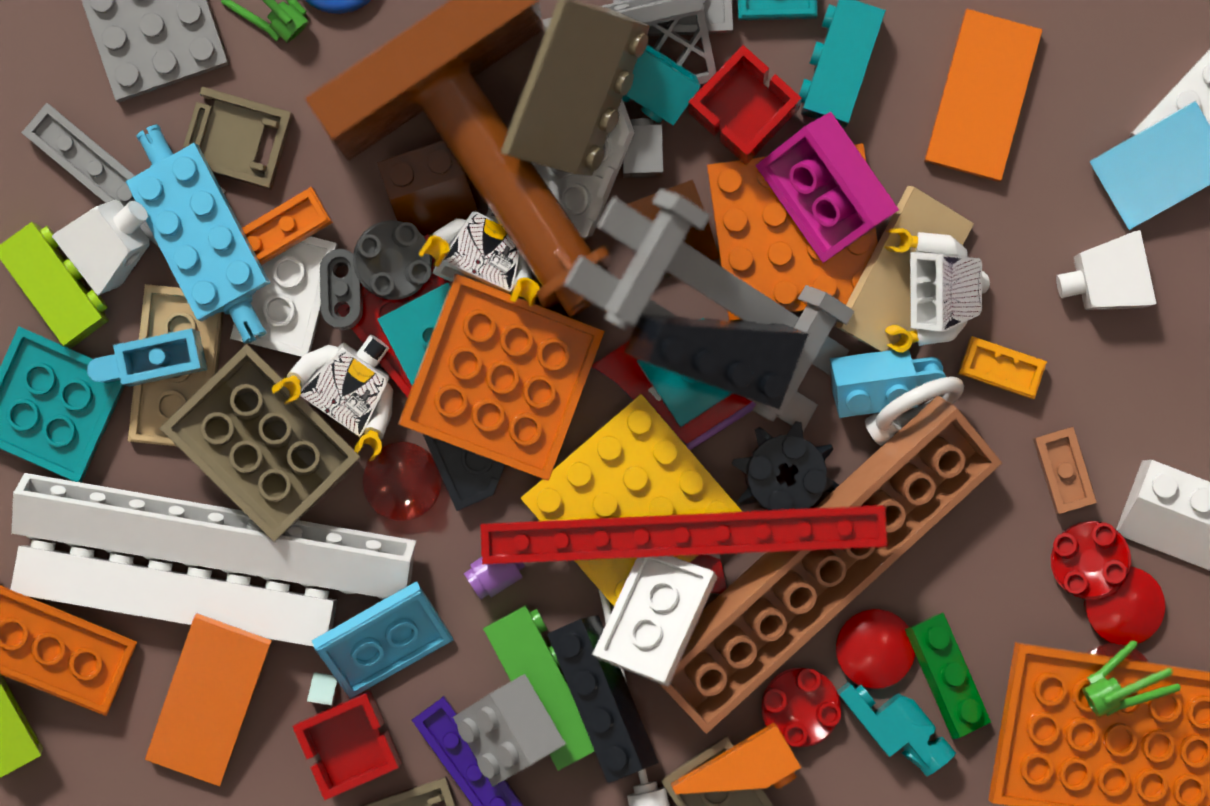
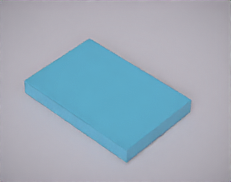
(1157, 165)
(382, 640)

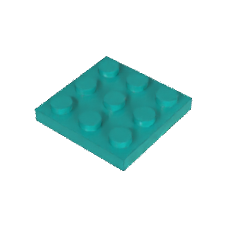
(52, 405)

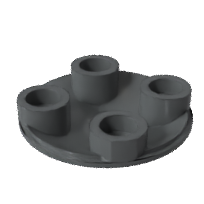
(390, 261)

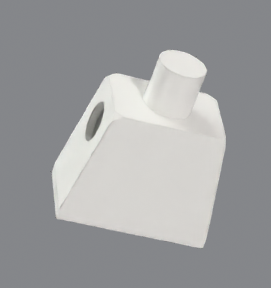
(105, 243)
(1111, 276)

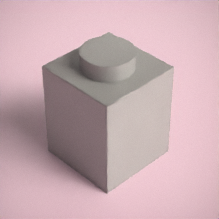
(645, 151)

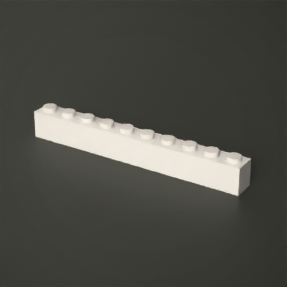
(209, 537)

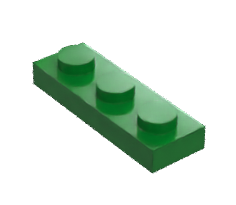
(948, 675)

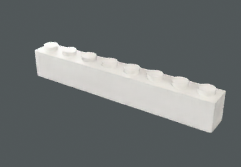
(171, 595)

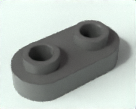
(340, 291)

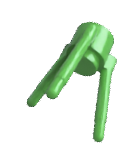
(285, 19)
(1108, 696)

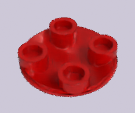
(1090, 560)
(1130, 612)
(874, 649)
(802, 706)

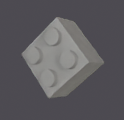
(508, 730)

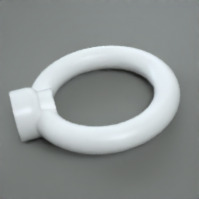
(894, 416)

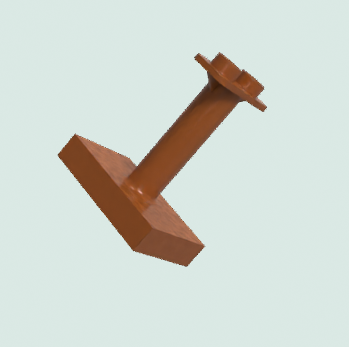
(434, 72)

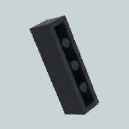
(602, 701)

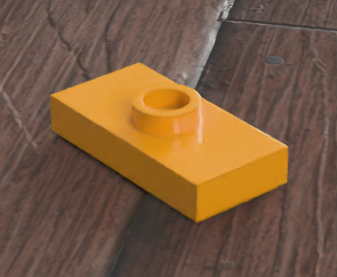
(1002, 367)

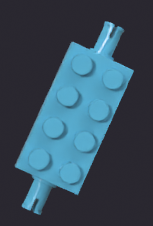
(199, 233)

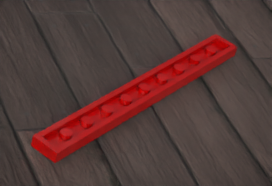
(684, 534)

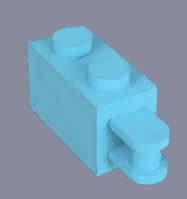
(151, 359)
(874, 379)

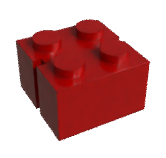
(743, 106)
(348, 745)

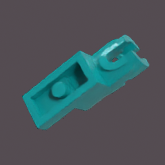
(897, 726)

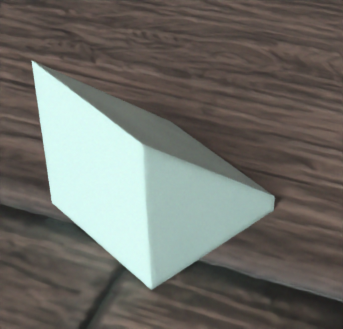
(322, 689)

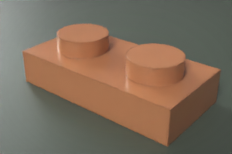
(1064, 470)

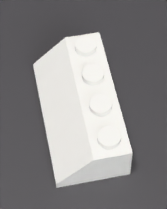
(1169, 513)

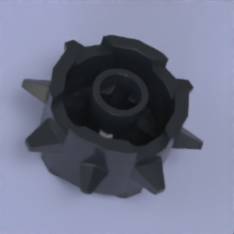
(793, 451)

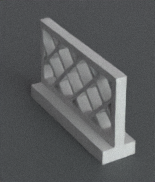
(659, 11)

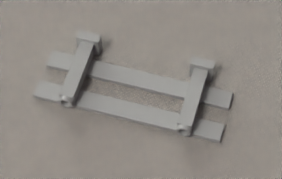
(662, 249)

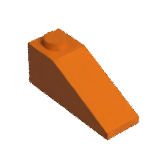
(750, 764)

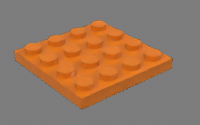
(766, 246)
(501, 377)

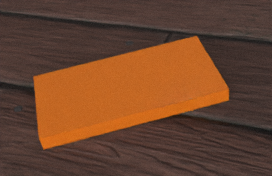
(983, 95)
(61, 652)
(208, 699)

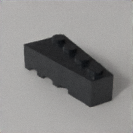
(732, 356)

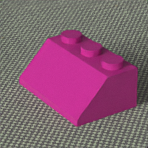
(826, 186)

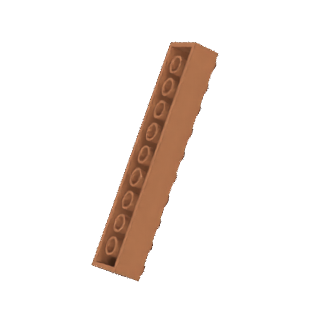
(797, 592)

